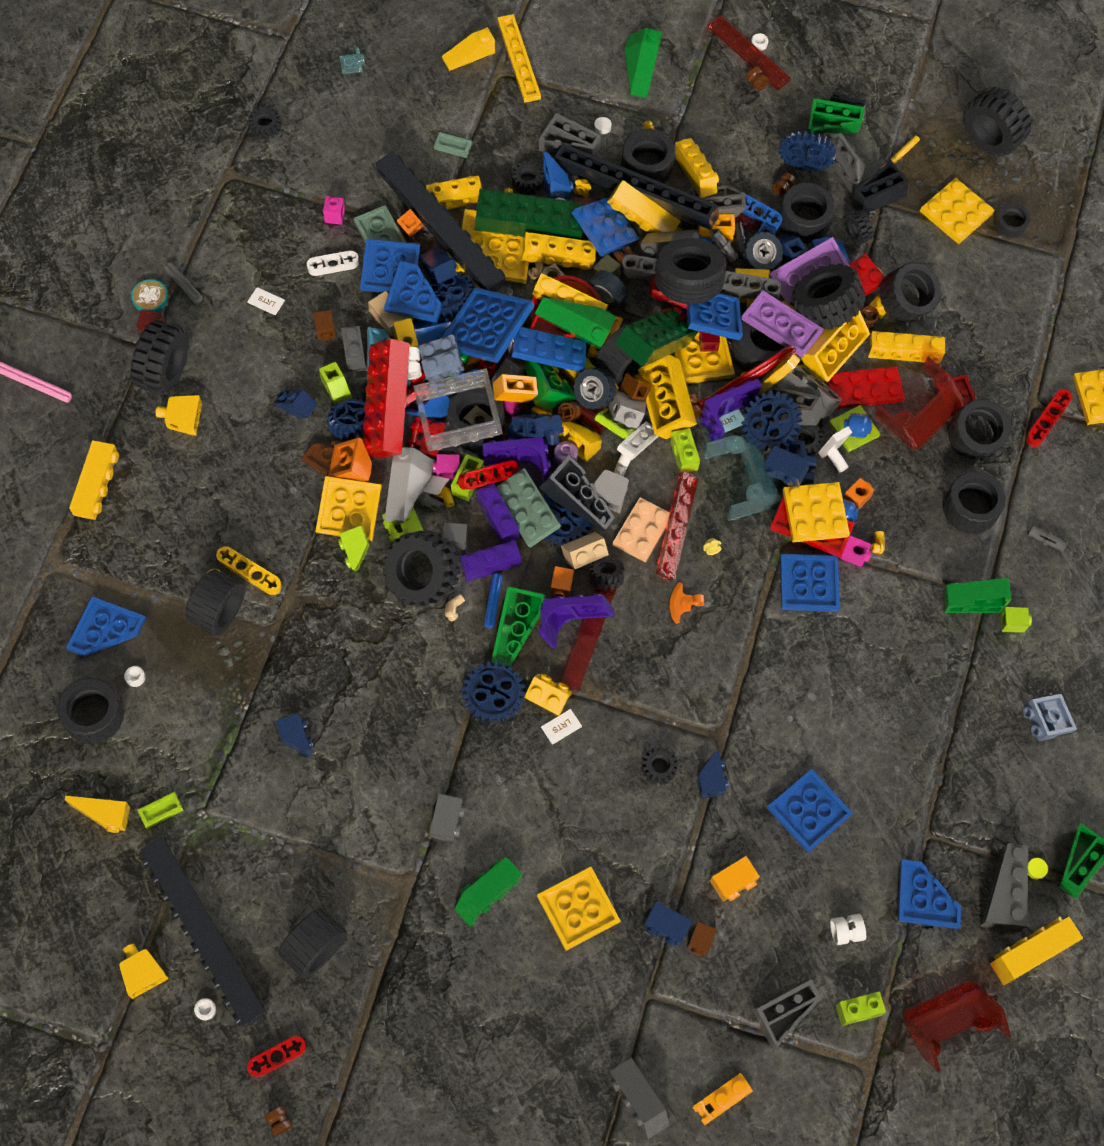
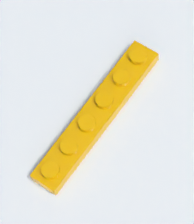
(519, 58)

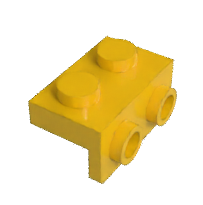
(548, 693)

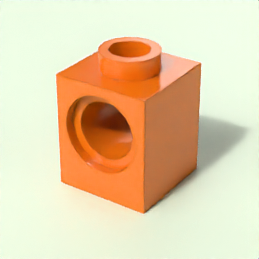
(410, 223)
(859, 486)
(562, 582)

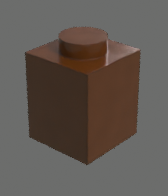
(324, 325)
(635, 387)
(701, 939)

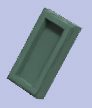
(453, 145)

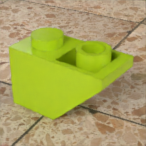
(335, 383)
(355, 545)

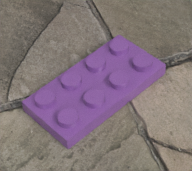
(793, 271)
(782, 323)

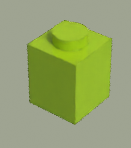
(1015, 619)

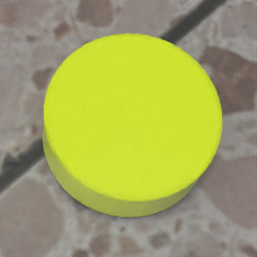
(1037, 868)

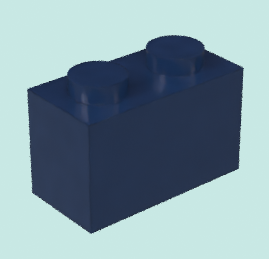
(438, 265)
(786, 466)
(667, 924)

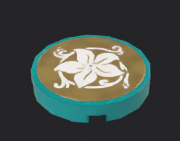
(149, 295)

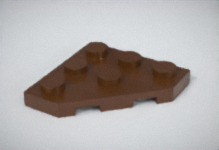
(320, 456)

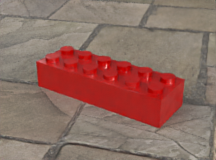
(386, 398)

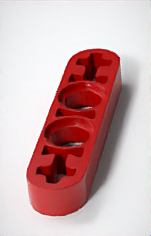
(1049, 418)
(488, 474)

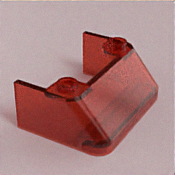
(932, 417)
(950, 1015)

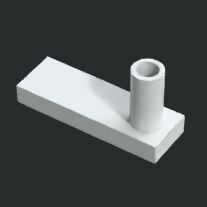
(635, 444)
(831, 447)

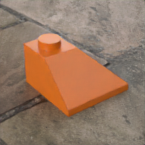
(350, 461)

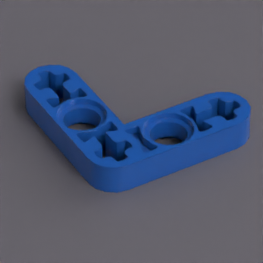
(766, 224)

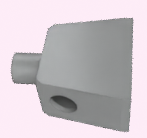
(627, 410)
(612, 488)

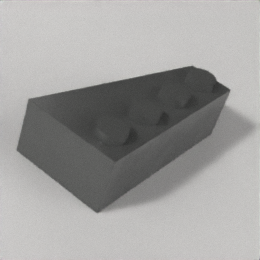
(1009, 890)

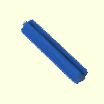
(493, 600)

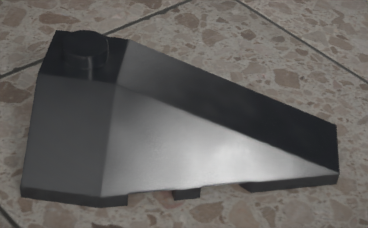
(573, 491)

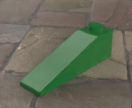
(641, 57)
(580, 320)
(517, 620)

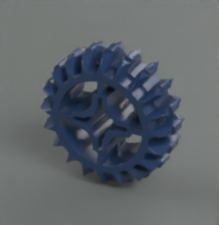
(347, 419)

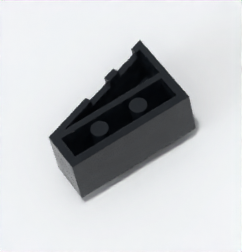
(881, 189)

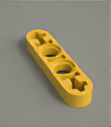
(778, 373)
(249, 570)

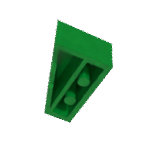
(834, 117)
(977, 596)
(1083, 861)
(487, 890)

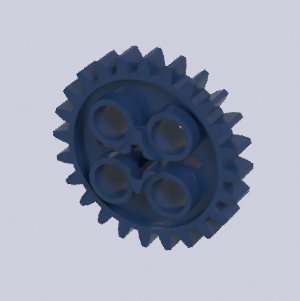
(795, 152)
(452, 293)
(757, 414)
(568, 521)
(486, 708)

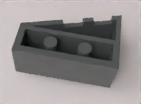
(565, 131)
(656, 241)
(804, 381)
(809, 405)
(784, 1011)
(639, 1098)

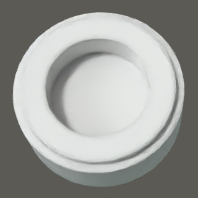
(760, 41)
(602, 125)
(134, 676)
(205, 1009)

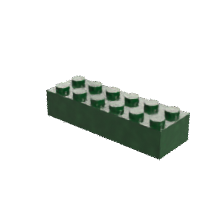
(520, 213)
(656, 336)

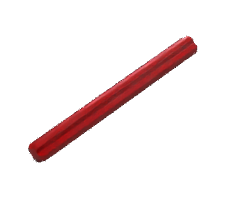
(755, 372)

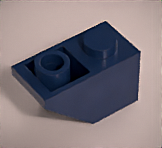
(791, 247)
(295, 402)
(293, 734)
(711, 778)

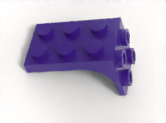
(726, 403)
(526, 450)
(561, 610)

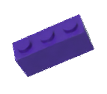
(497, 514)
(490, 561)

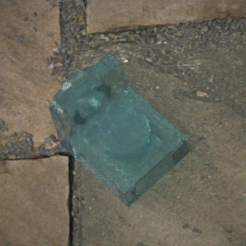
(352, 63)

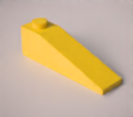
(586, 441)

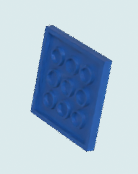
(488, 323)

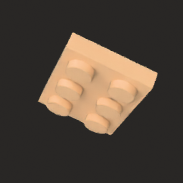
(642, 530)

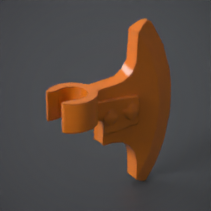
(682, 603)

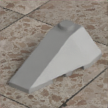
(407, 479)

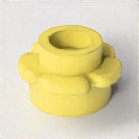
(712, 546)

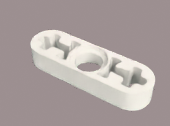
(320, 270)

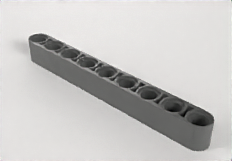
(743, 290)

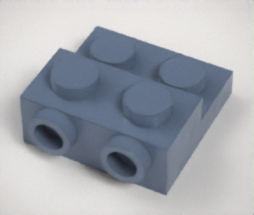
(441, 358)
(1049, 717)

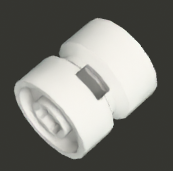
(414, 367)
(841, 926)

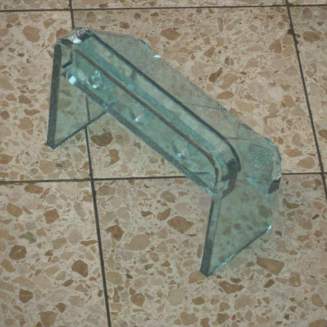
(763, 492)

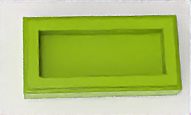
(160, 810)

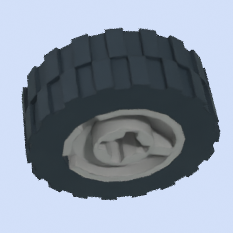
(762, 241)
(609, 288)
(604, 390)

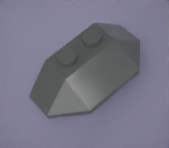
(847, 162)
(727, 199)

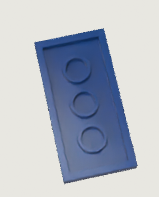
(549, 349)

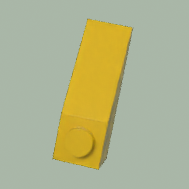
(470, 49)
(107, 813)

